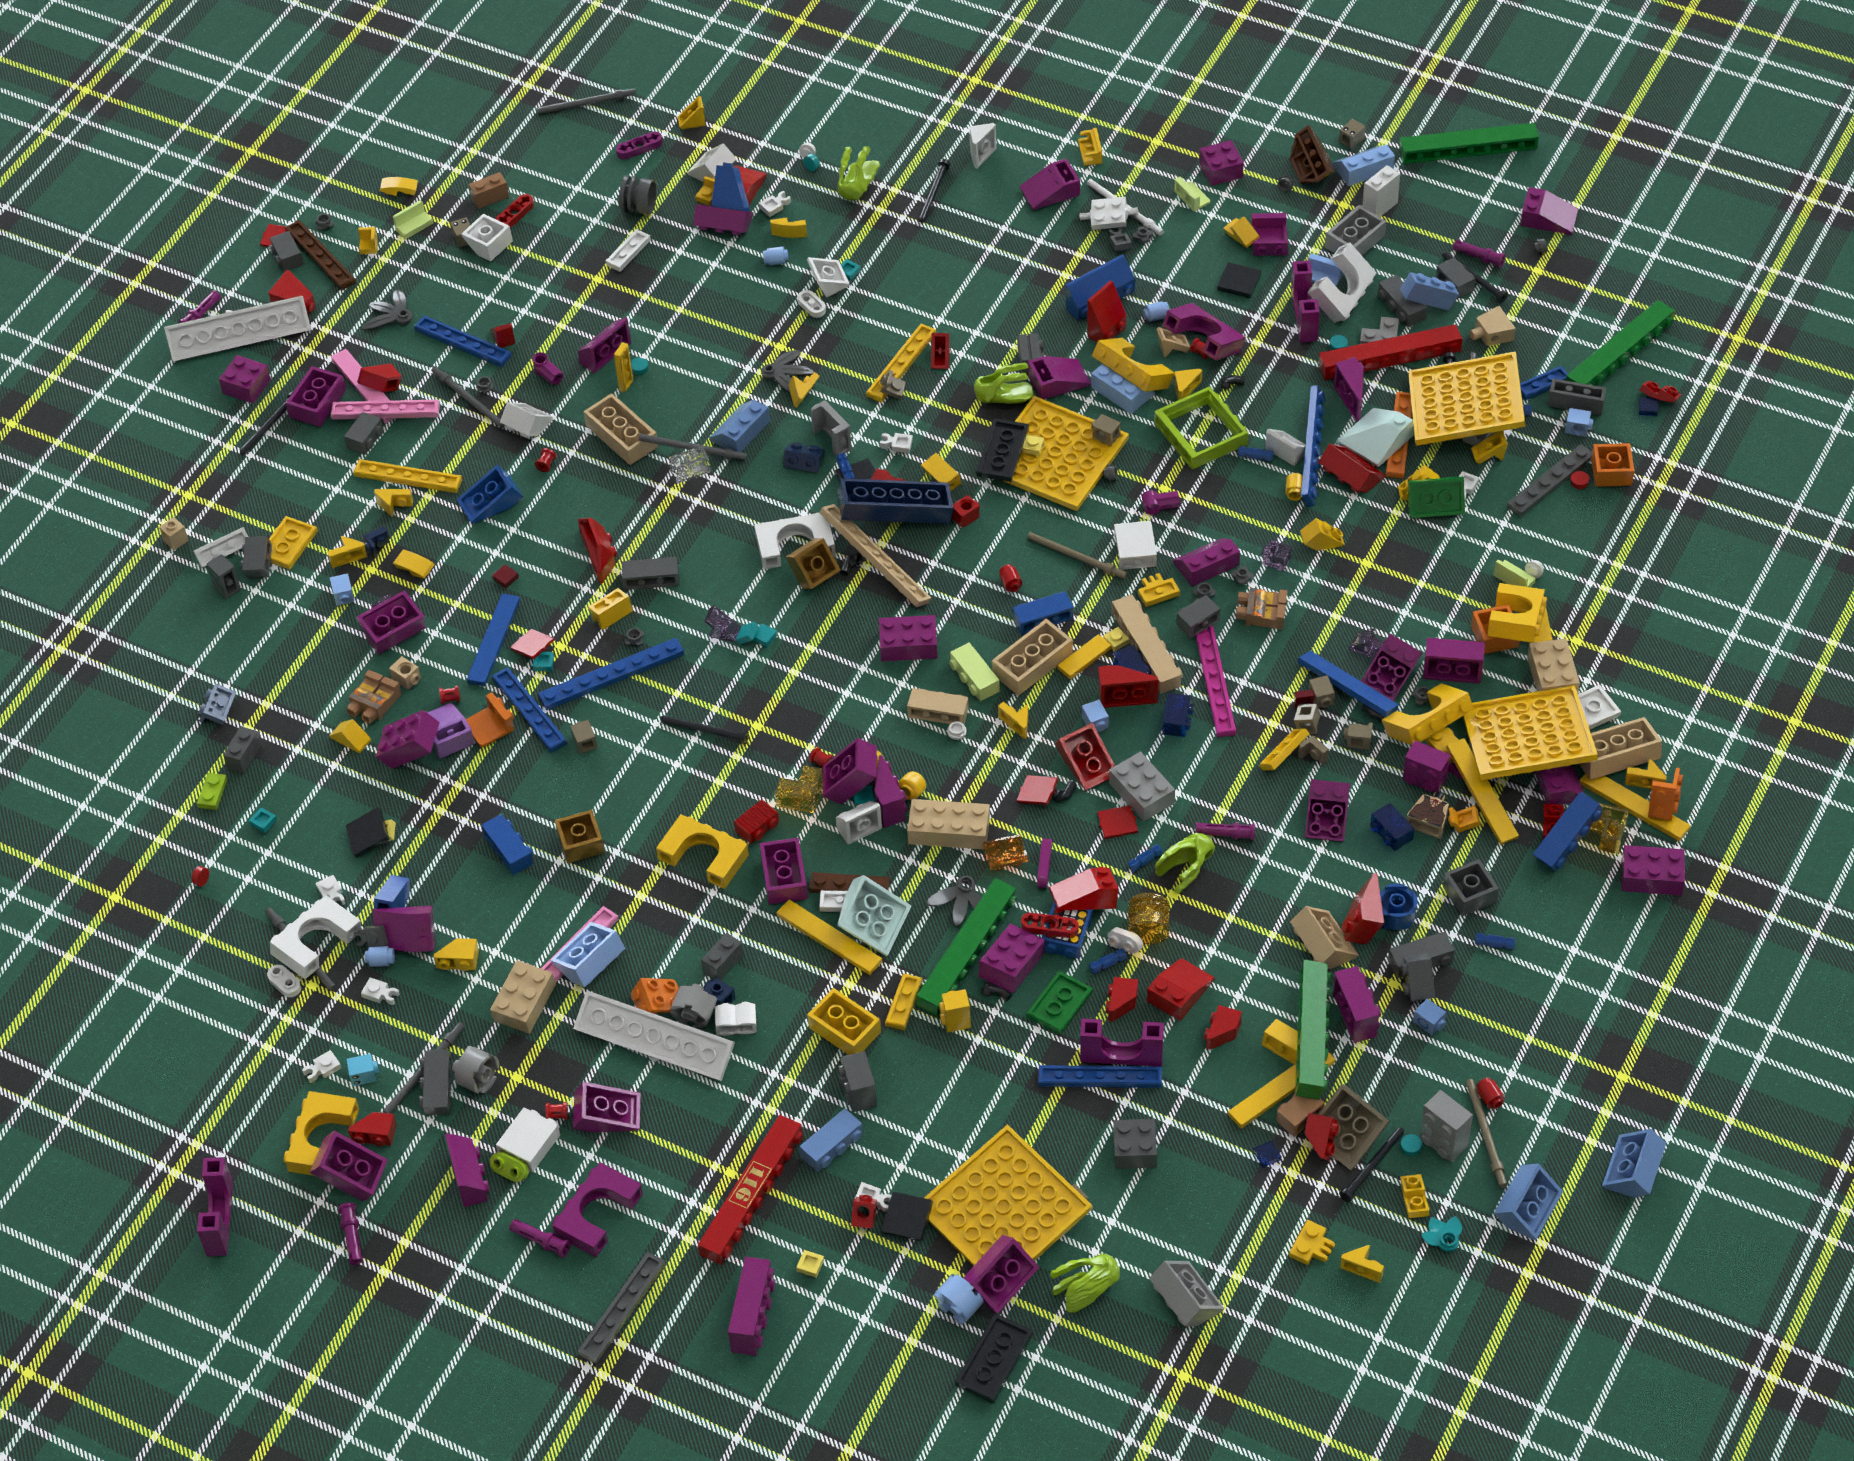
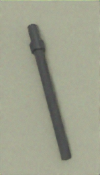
(618, 95)
(446, 379)
(727, 452)
(280, 924)
(448, 1040)

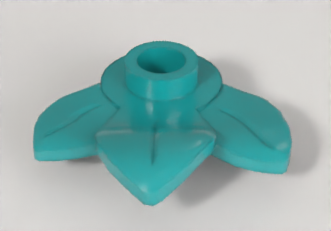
(1441, 1232)

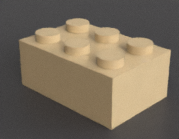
(1552, 665)
(523, 996)

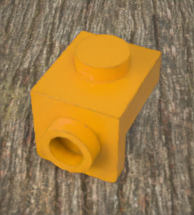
(1464, 819)

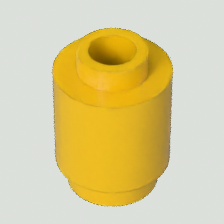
(1294, 486)

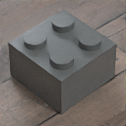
(1470, 887)
(858, 1082)
(1135, 1143)

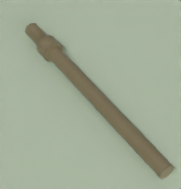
(1107, 568)
(1496, 1166)

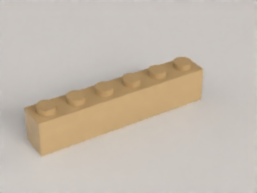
(1145, 639)

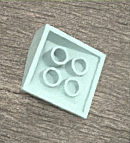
(1378, 435)
(873, 914)

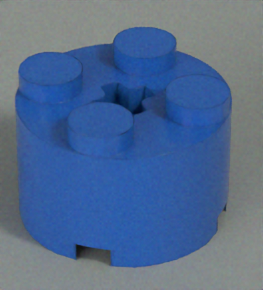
(1398, 907)

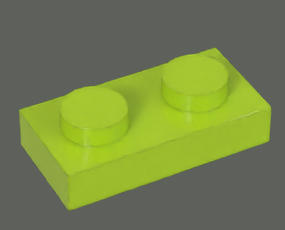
(212, 791)

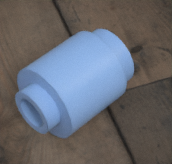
(775, 256)
(1155, 311)
(380, 956)

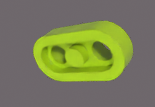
(507, 1166)

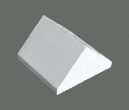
(982, 142)
(828, 275)
(1285, 446)

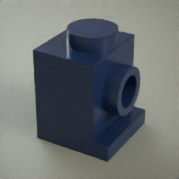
(720, 990)

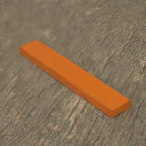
(1397, 461)

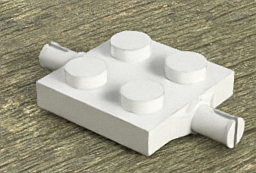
(1108, 213)

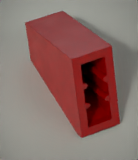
(289, 287)

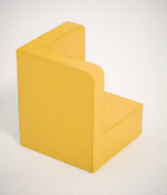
(368, 240)

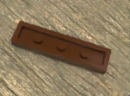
(840, 882)

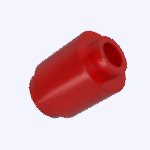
(1010, 578)
(1490, 1093)

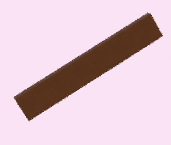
(320, 255)

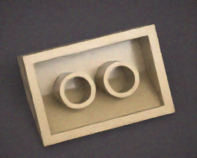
(1323, 937)

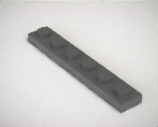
(1550, 480)
(621, 1308)

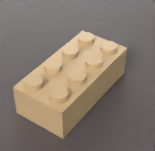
(619, 428)
(1032, 657)
(1623, 747)
(948, 824)

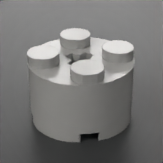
(693, 1005)
(475, 1070)

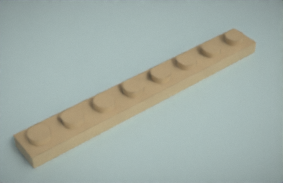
(876, 556)

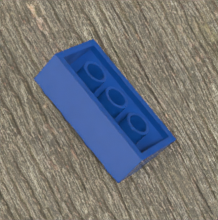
(1087, 285)

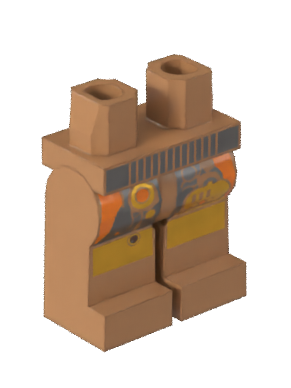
(1263, 608)
(373, 697)

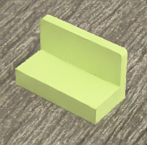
(1190, 194)
(412, 220)
(1512, 574)

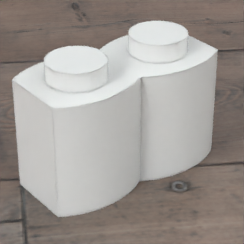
(735, 1019)

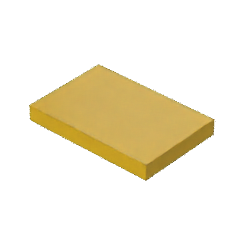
(290, 541)

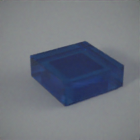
(1648, 406)
(1267, 1154)

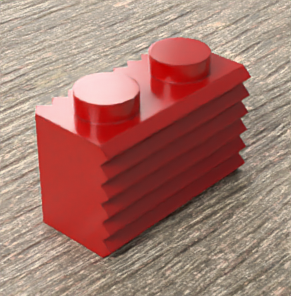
(756, 821)

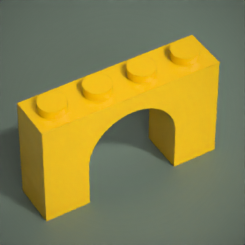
(1116, 355)
(1521, 625)
(1448, 706)
(688, 832)
(316, 1110)

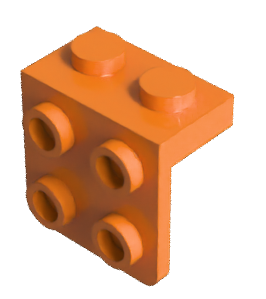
(491, 722)
(1665, 798)
(654, 994)

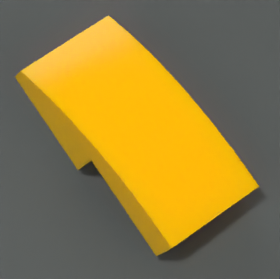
(394, 184)
(783, 228)
(414, 563)
(1414, 1196)

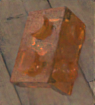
(1005, 852)

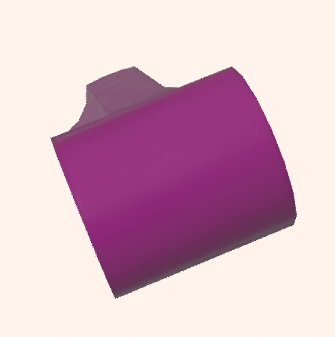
(545, 368)
(1155, 502)

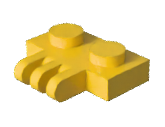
(1157, 590)
(1311, 1244)

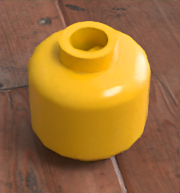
(912, 784)

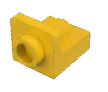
(706, 192)

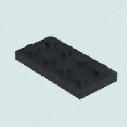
(1002, 450)
(994, 1358)

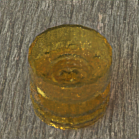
(1149, 917)

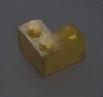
(800, 794)
(1611, 826)

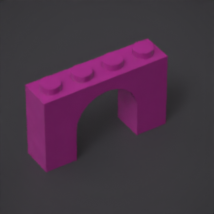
(1305, 307)
(1221, 339)
(1099, 1049)
(600, 1184)
(215, 1224)

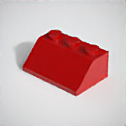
(1350, 468)

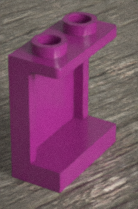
(1272, 234)

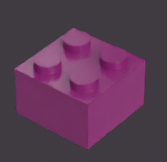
(1221, 162)
(244, 379)
(1426, 767)

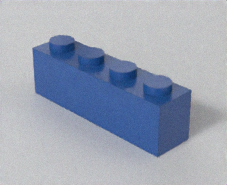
(1568, 831)

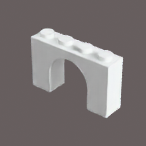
(1358, 276)
(772, 533)
(323, 915)

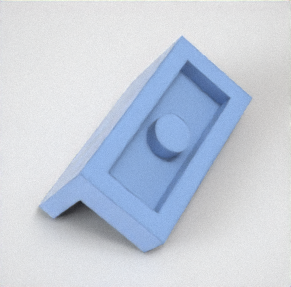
(1324, 267)

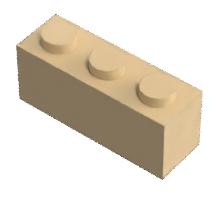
(937, 706)

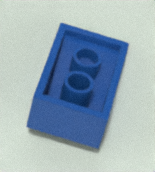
(490, 495)

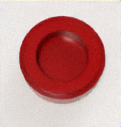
(1579, 480)
(200, 876)

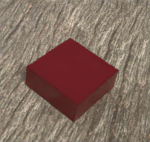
(505, 576)
(1303, 698)

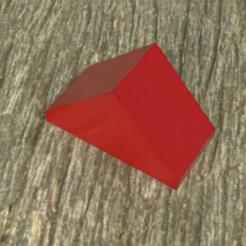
(503, 335)
(940, 350)

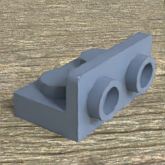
(217, 704)

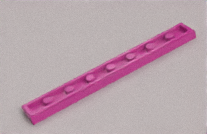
(1215, 683)

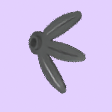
(393, 313)
(780, 370)
(962, 897)

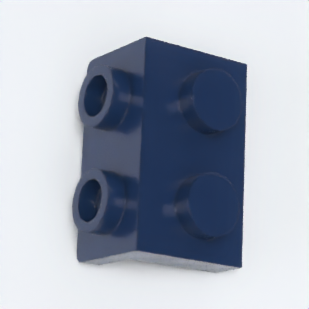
(803, 457)

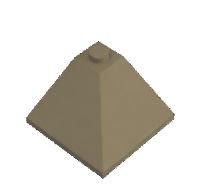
(1358, 1125)

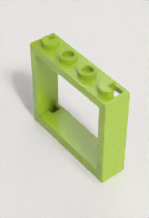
(1163, 419)

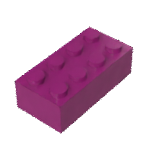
(751, 1306)

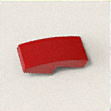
(1667, 393)
(1551, 815)

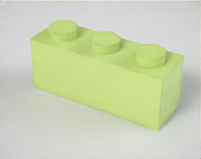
(974, 672)

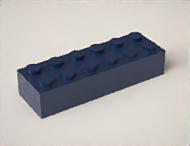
(895, 501)

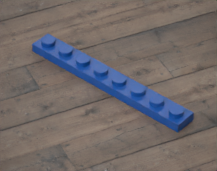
(1312, 447)
(611, 674)

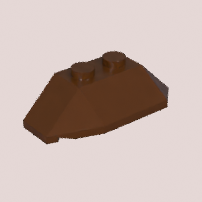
(1310, 157)

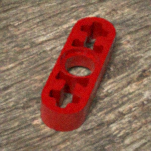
(522, 204)
(1064, 921)

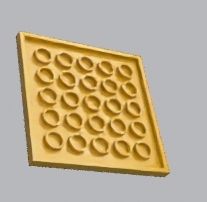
(1466, 398)
(1069, 458)
(1529, 733)
(1006, 1193)

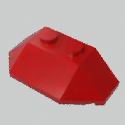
(598, 547)

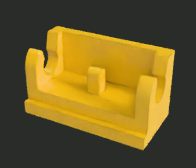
(1090, 147)
(941, 471)
(610, 608)
(1281, 1040)

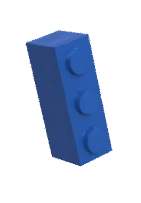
(1054, 608)
(507, 844)

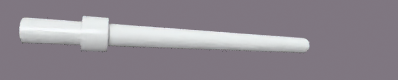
(1147, 222)

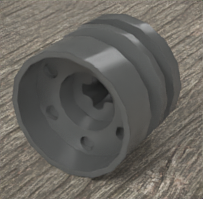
(636, 194)

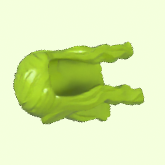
(858, 176)
(994, 390)
(1191, 849)
(1086, 1286)

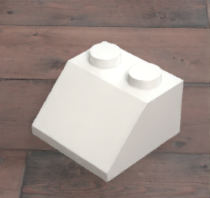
(707, 163)
(488, 237)
(525, 419)
(859, 821)

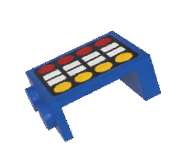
(1067, 946)

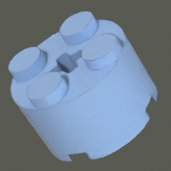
(958, 1298)

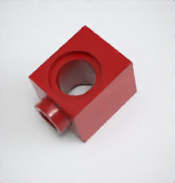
(965, 511)
(858, 1218)

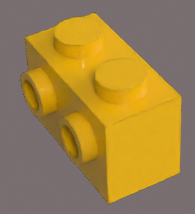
(955, 1011)

